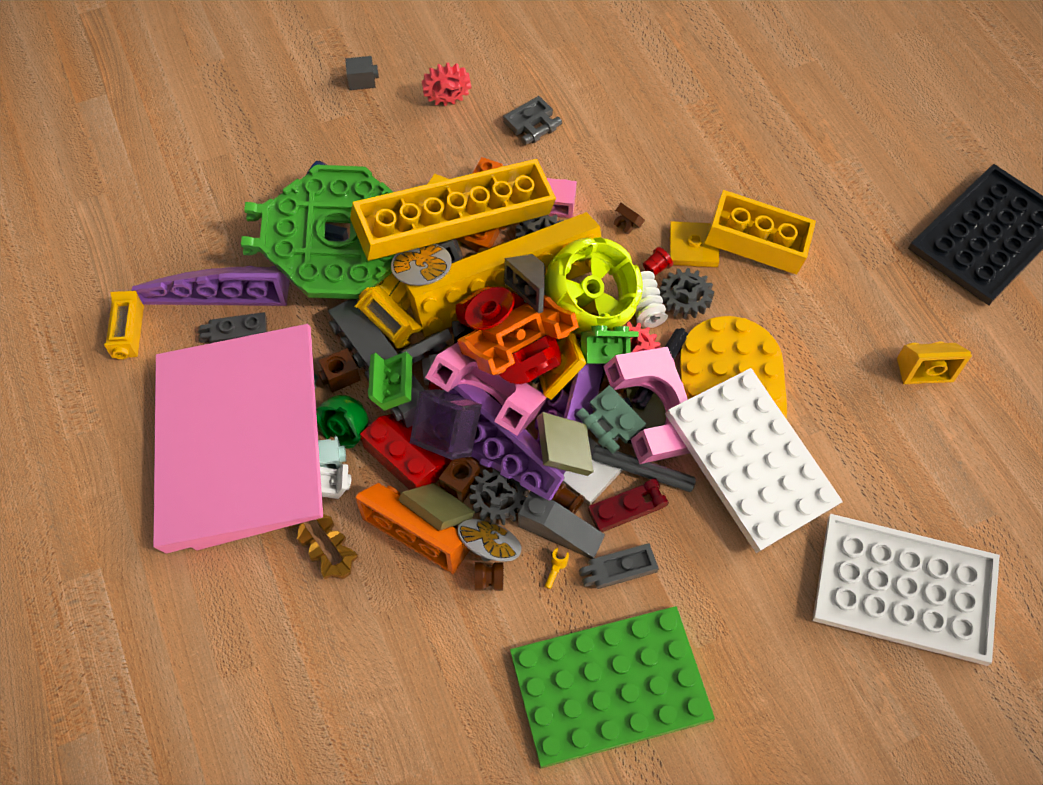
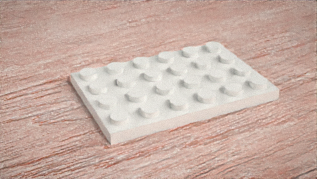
(753, 459)
(908, 589)

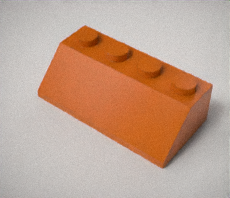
(384, 511)

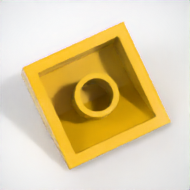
(932, 362)

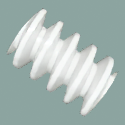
(650, 310)

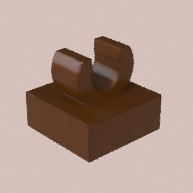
(628, 216)

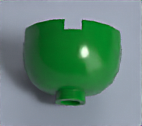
(342, 418)

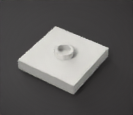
(595, 483)

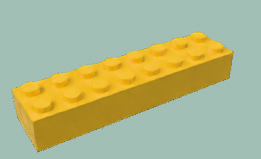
(451, 209)
(436, 303)

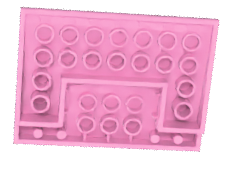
(235, 440)

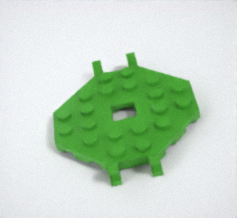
(296, 226)

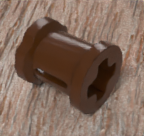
(568, 499)

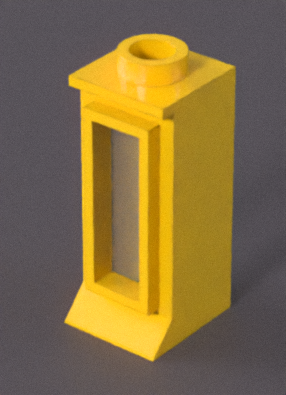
(387, 315)
(124, 325)

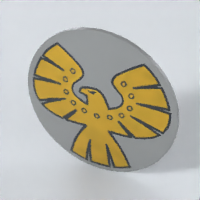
(421, 265)
(489, 540)

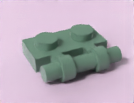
(617, 414)

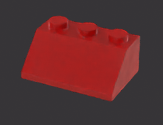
(390, 446)

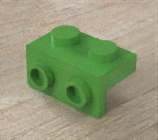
(602, 345)
(390, 380)

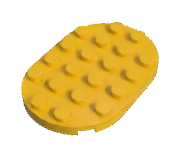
(726, 348)

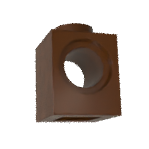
(338, 361)
(459, 487)

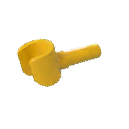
(557, 564)

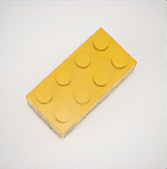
(760, 232)

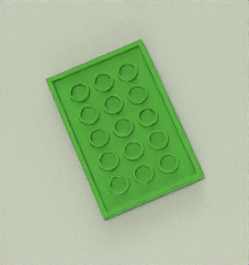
(610, 686)

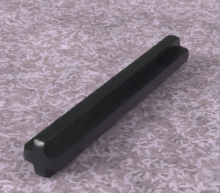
(674, 345)

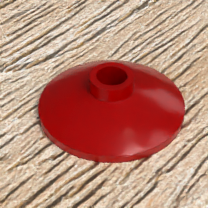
(489, 308)

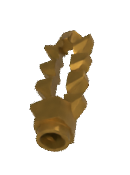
(337, 539)

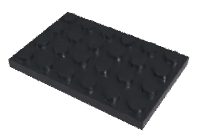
(985, 234)

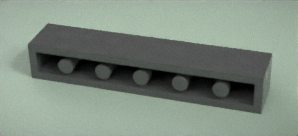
(363, 339)

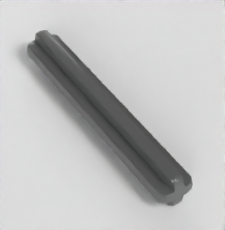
(648, 470)

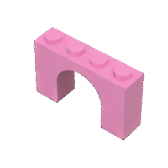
(657, 372)
(518, 401)

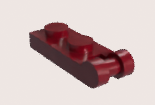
(627, 506)

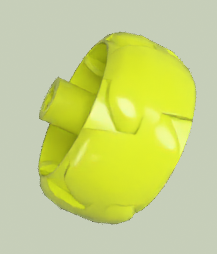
(604, 257)

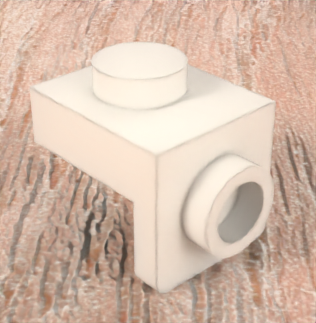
(335, 481)

